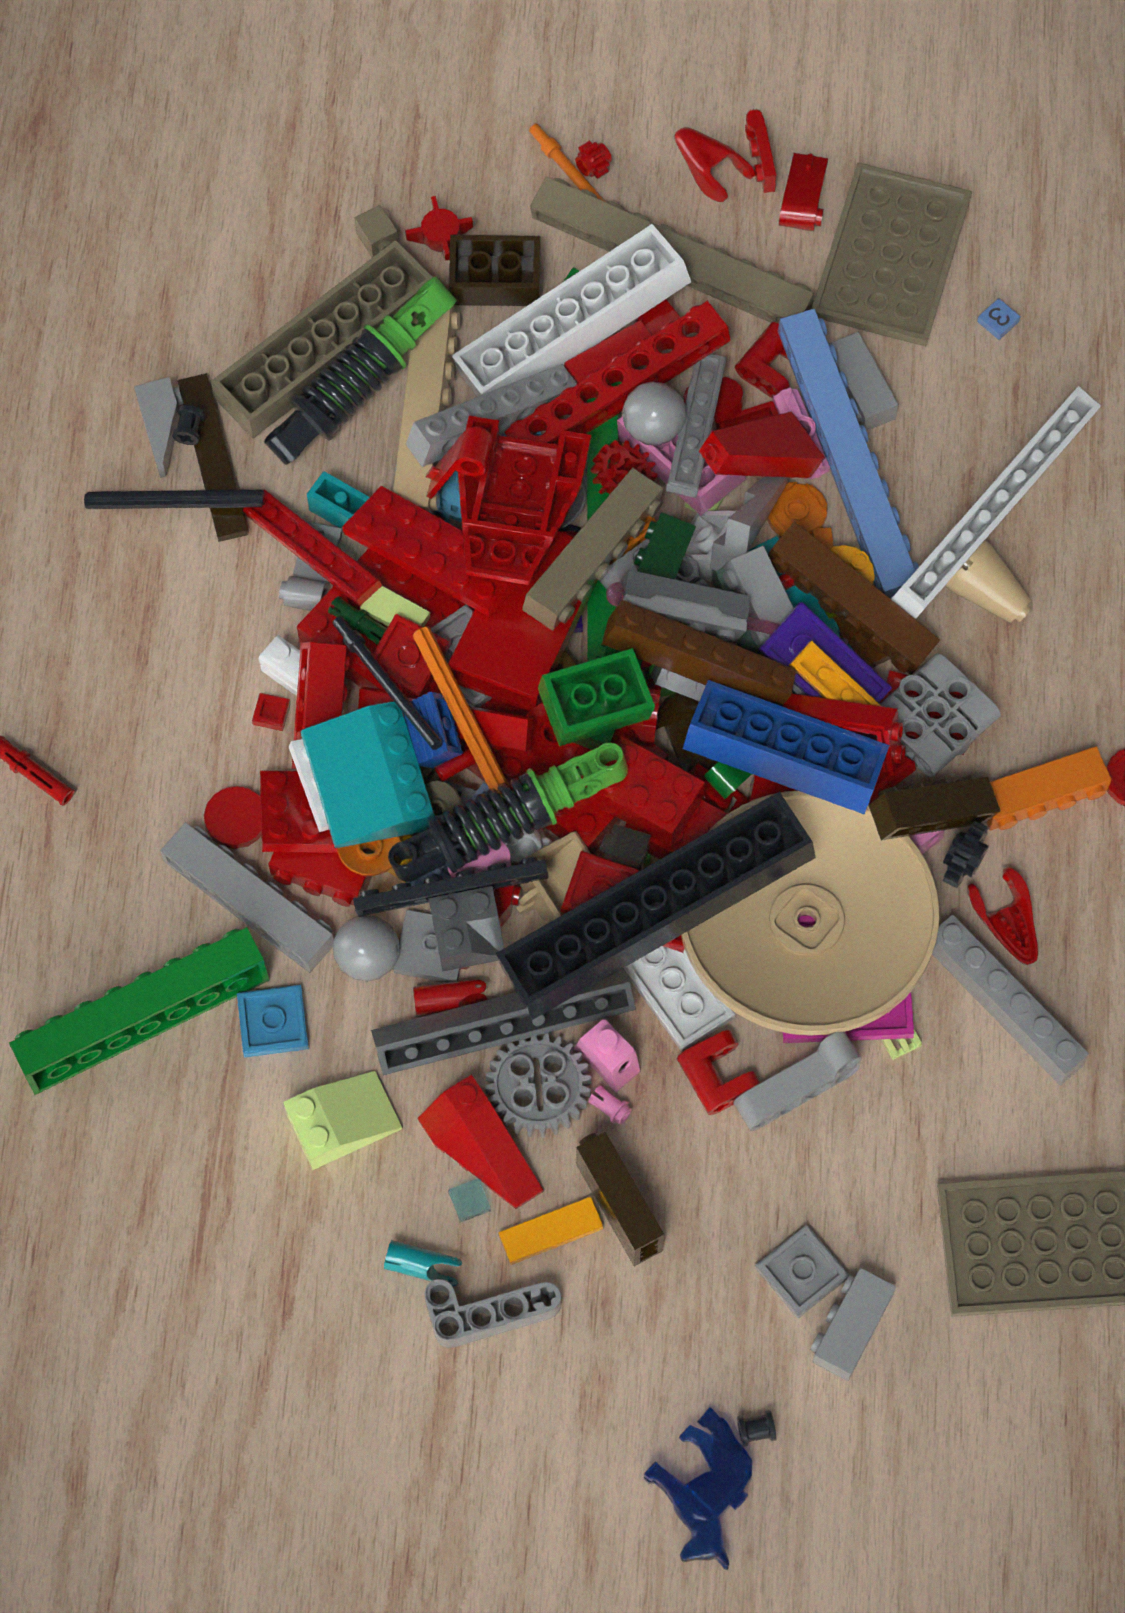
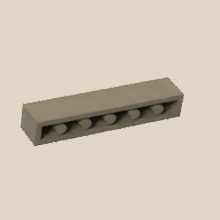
(593, 549)

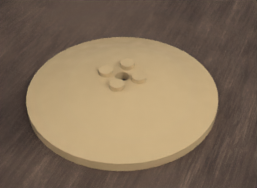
(869, 938)

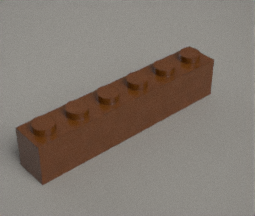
(852, 599)
(696, 654)

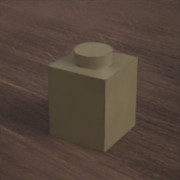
(375, 230)

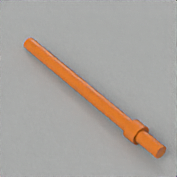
(552, 149)

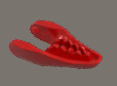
(702, 155)
(1012, 924)

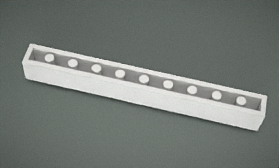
(995, 503)

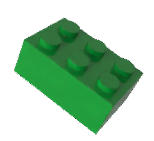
(596, 697)

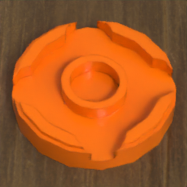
(798, 504)

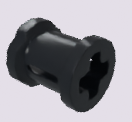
(188, 425)
(756, 1428)

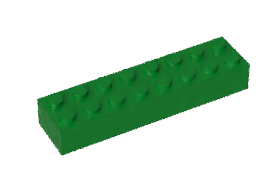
(139, 1010)

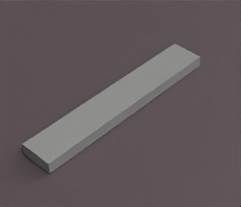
(700, 412)

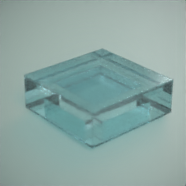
(469, 1200)

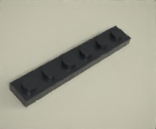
(405, 895)

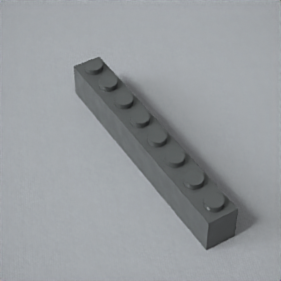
(493, 1024)

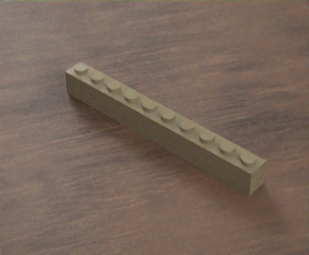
(709, 269)

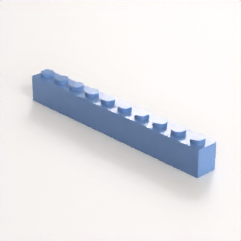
(846, 450)

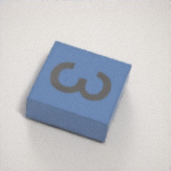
(998, 319)

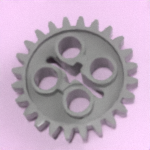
(568, 1082)

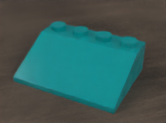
(367, 775)

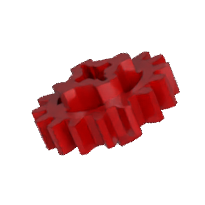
(622, 460)

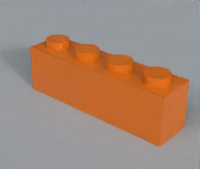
(1049, 787)

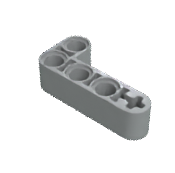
(799, 1083)
(493, 1307)

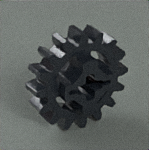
(965, 854)

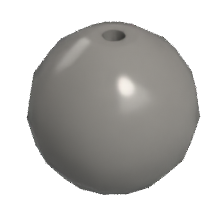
(654, 413)
(366, 948)

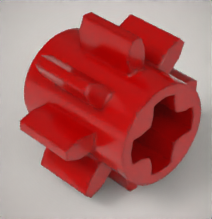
(593, 159)

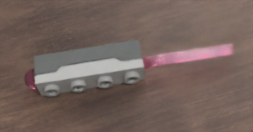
(694, 605)

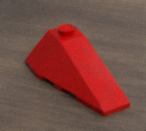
(473, 1135)

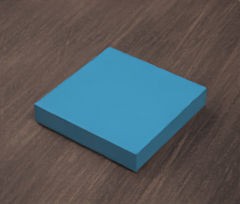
(272, 1021)

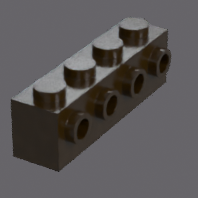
(933, 807)

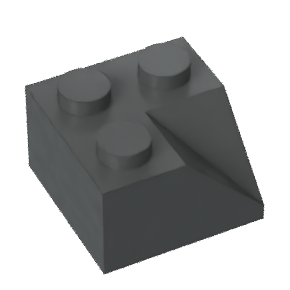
(466, 928)

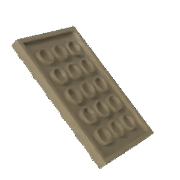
(891, 254)
(1034, 1243)

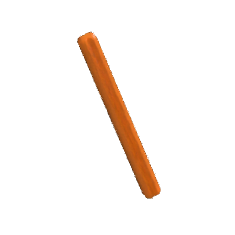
(459, 708)

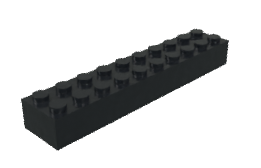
(656, 905)

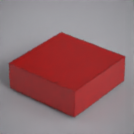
(271, 712)

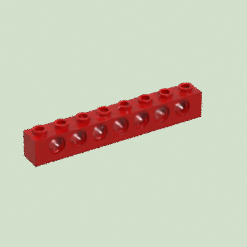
(609, 401)

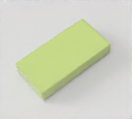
(385, 604)

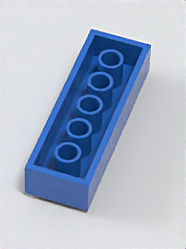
(785, 747)

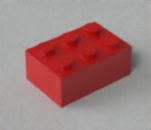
(652, 795)

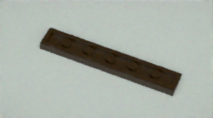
(213, 456)

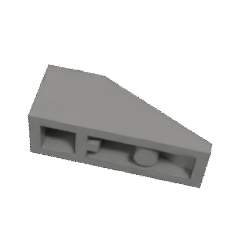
(160, 415)

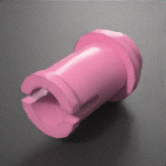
(611, 1106)

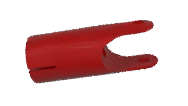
(447, 996)

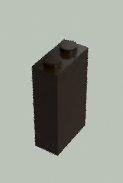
(619, 1198)

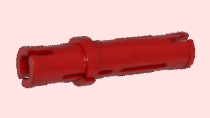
(22, 763)

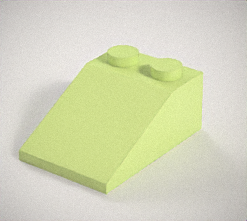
(341, 1117)

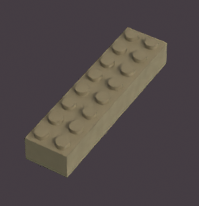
(264, 379)

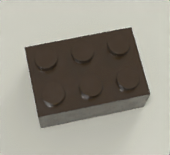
(494, 270)

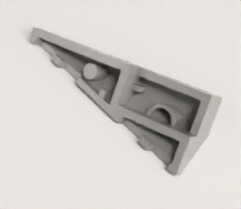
(747, 521)

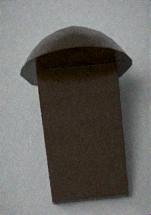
(675, 716)

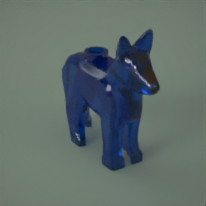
(711, 1494)

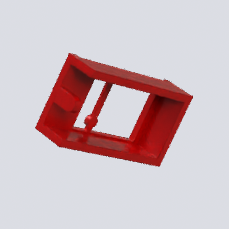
(857, 718)

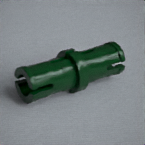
(357, 619)

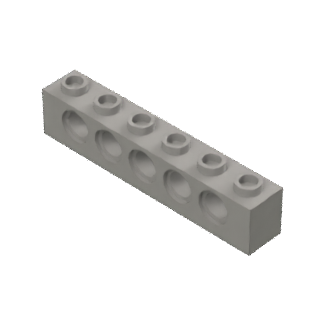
(436, 434)

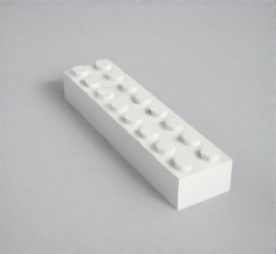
(575, 313)

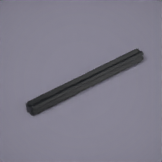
(174, 499)

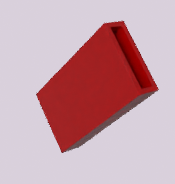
(511, 648)

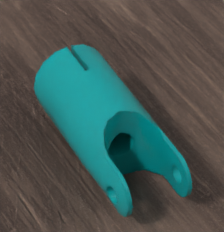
(418, 1262)

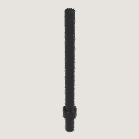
(356, 644)

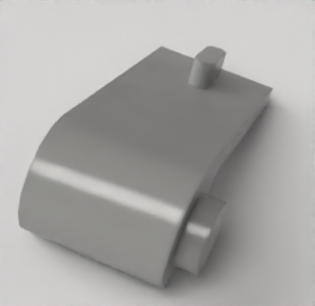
(306, 585)

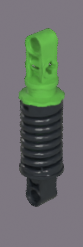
(372, 356)
(506, 813)

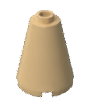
(990, 585)

